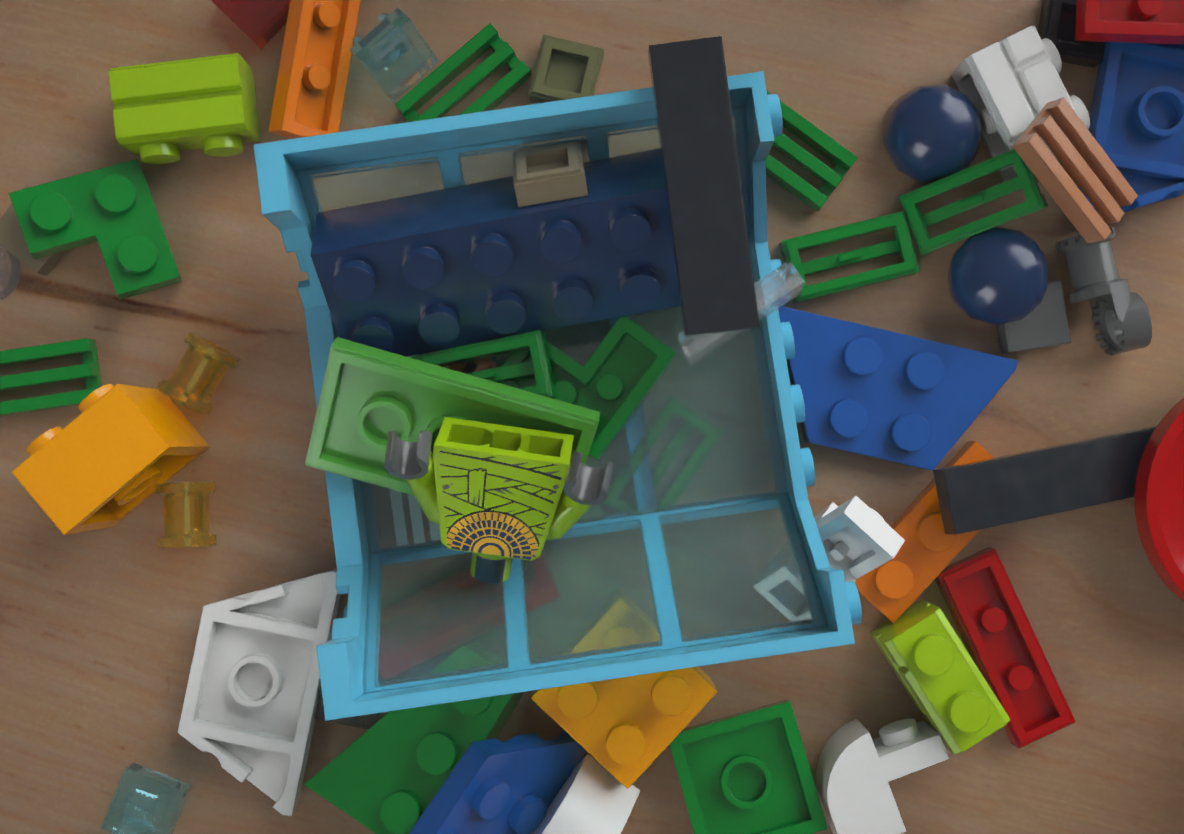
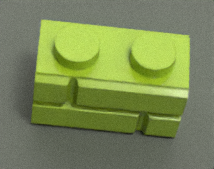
(185, 107)
(940, 676)

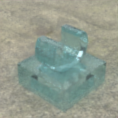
(394, 53)
(145, 802)

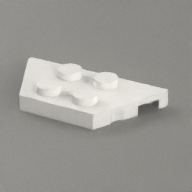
(260, 683)

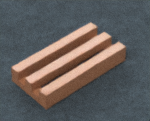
(1081, 163)

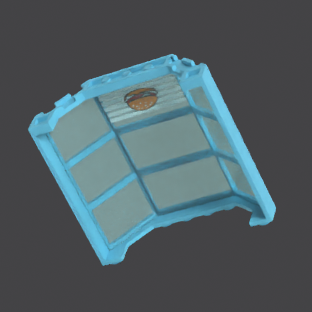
(707, 503)

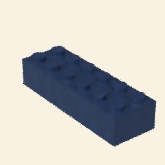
(480, 269)

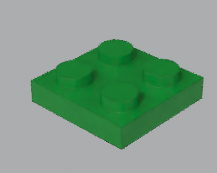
(748, 774)

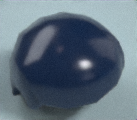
(932, 132)
(998, 276)

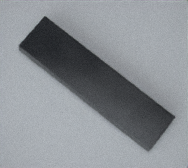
(703, 186)
(1040, 481)

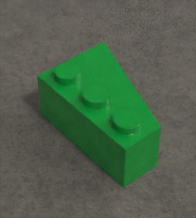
(406, 758)

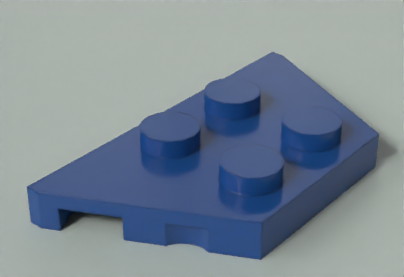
(1141, 117)
(887, 389)
(501, 786)

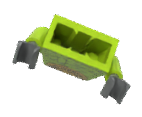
(497, 489)

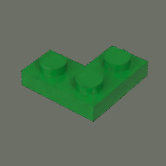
(104, 208)
(611, 380)

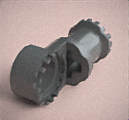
(1115, 310)

